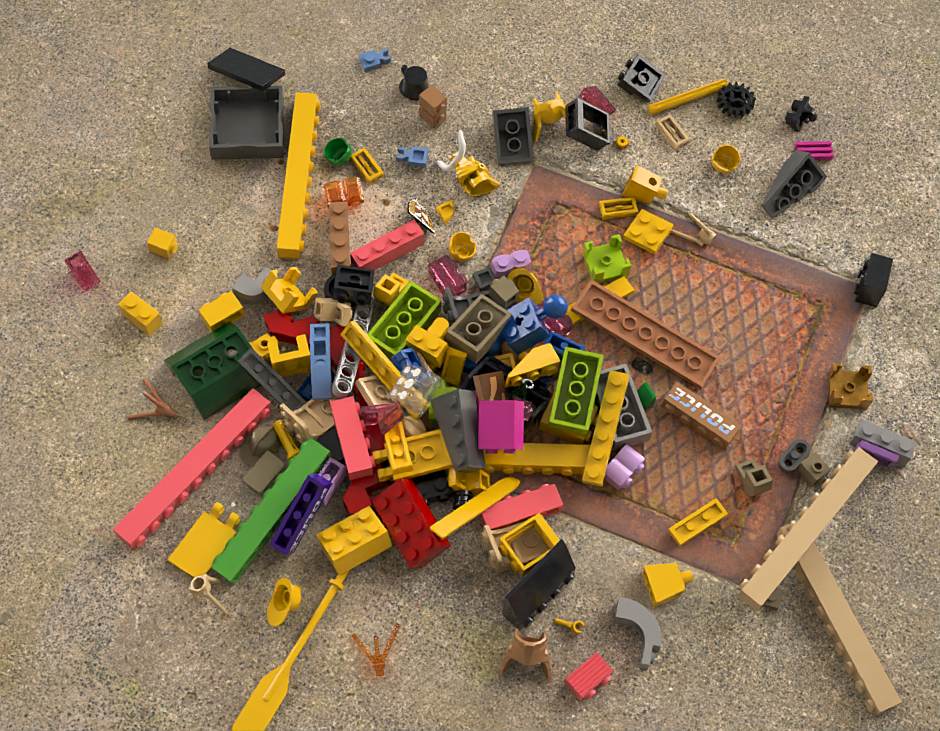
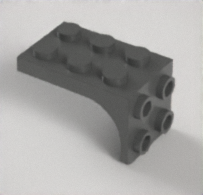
(456, 306)

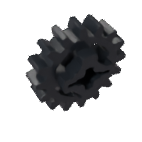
(736, 100)

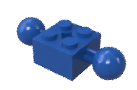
(528, 325)

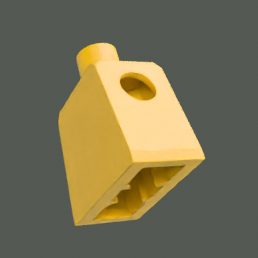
(644, 186)
(665, 582)

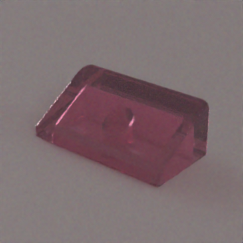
(594, 97)

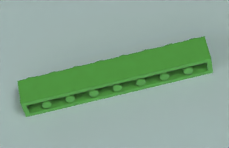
(270, 513)

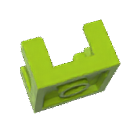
(606, 261)

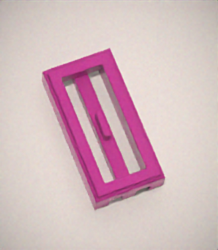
(816, 146)

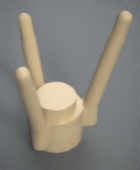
(705, 236)
(201, 586)

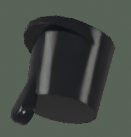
(414, 82)

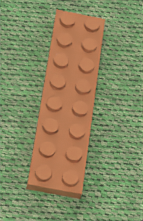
(645, 334)

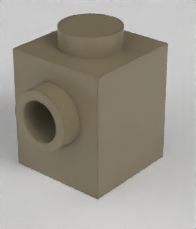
(503, 292)
(814, 470)

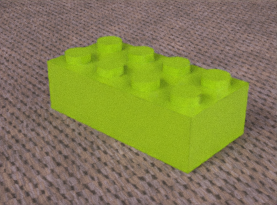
(409, 309)
(575, 391)

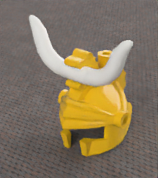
(470, 173)

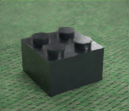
(873, 279)

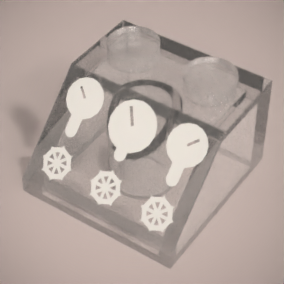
(415, 388)

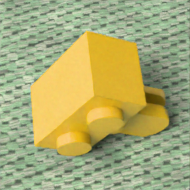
(430, 342)

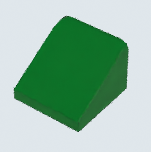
(646, 395)

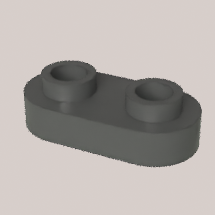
(793, 457)

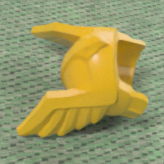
(547, 113)

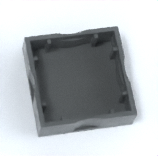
(246, 123)

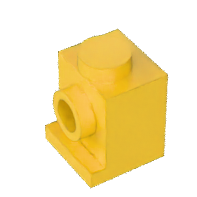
(258, 345)

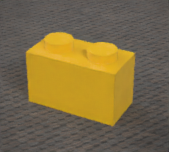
(221, 311)
(140, 313)

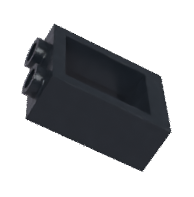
(575, 112)

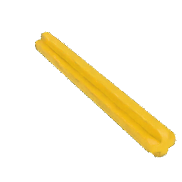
(686, 97)

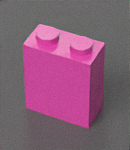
(501, 426)

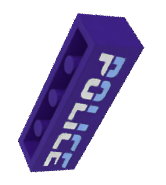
(300, 513)

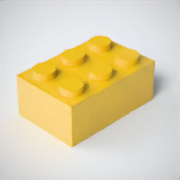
(354, 540)

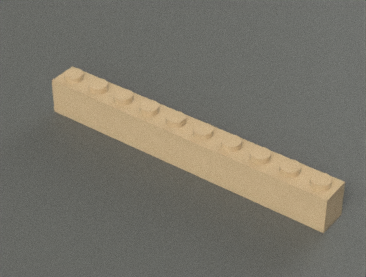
(807, 529)
(845, 630)

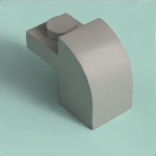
(249, 289)

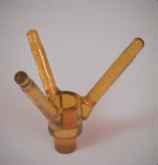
(378, 660)

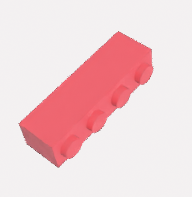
(388, 247)
(351, 437)
(523, 507)

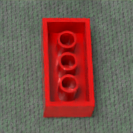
(409, 523)

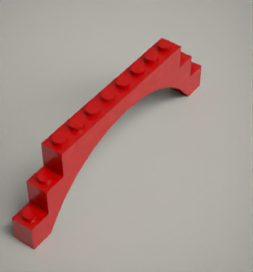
(286, 330)

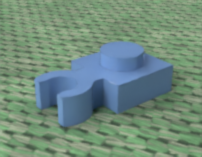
(373, 60)
(415, 157)

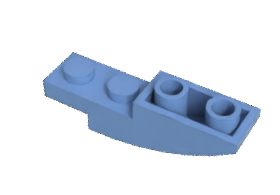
(320, 361)

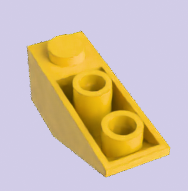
(537, 363)

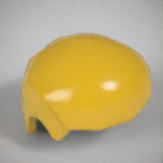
(725, 159)
(462, 247)

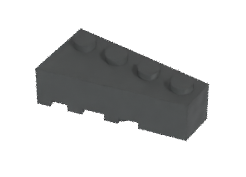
(460, 429)

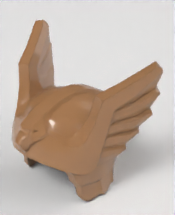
(528, 652)

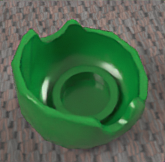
(337, 151)

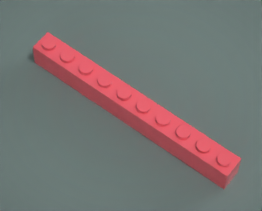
(192, 469)

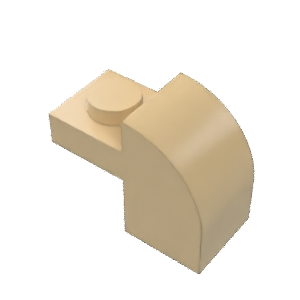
(331, 310)

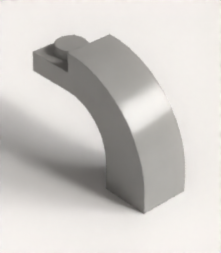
(641, 619)

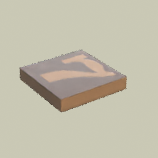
(491, 387)

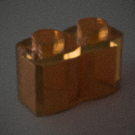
(347, 191)

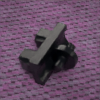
(804, 114)

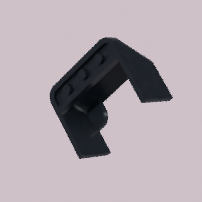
(537, 395)

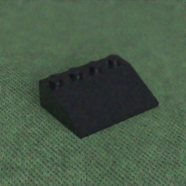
(539, 586)

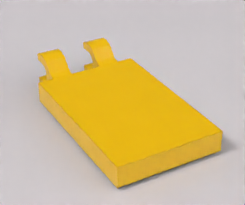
(427, 456)
(204, 542)

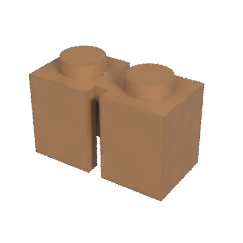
(432, 106)

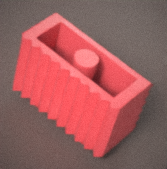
(589, 677)

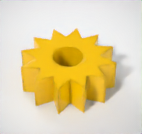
(622, 139)

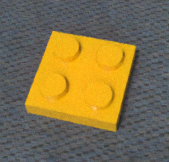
(648, 231)

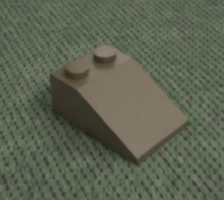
(477, 328)

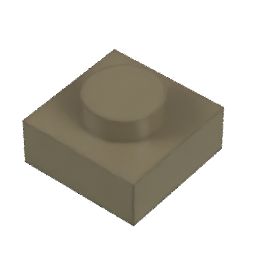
(774, 599)

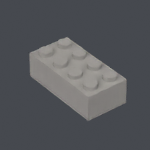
(632, 424)

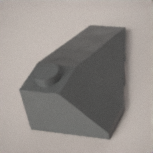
(796, 179)

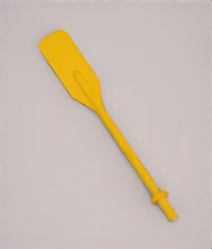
(274, 686)

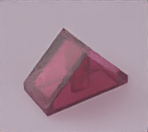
(81, 271)

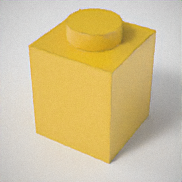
(162, 243)

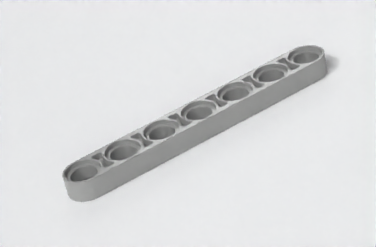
(344, 364)

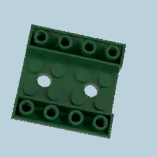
(222, 377)

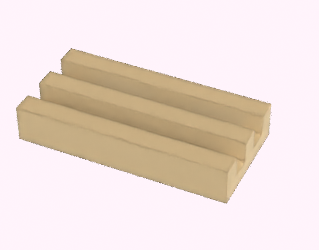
(670, 134)

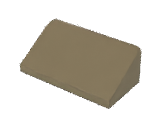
(263, 472)

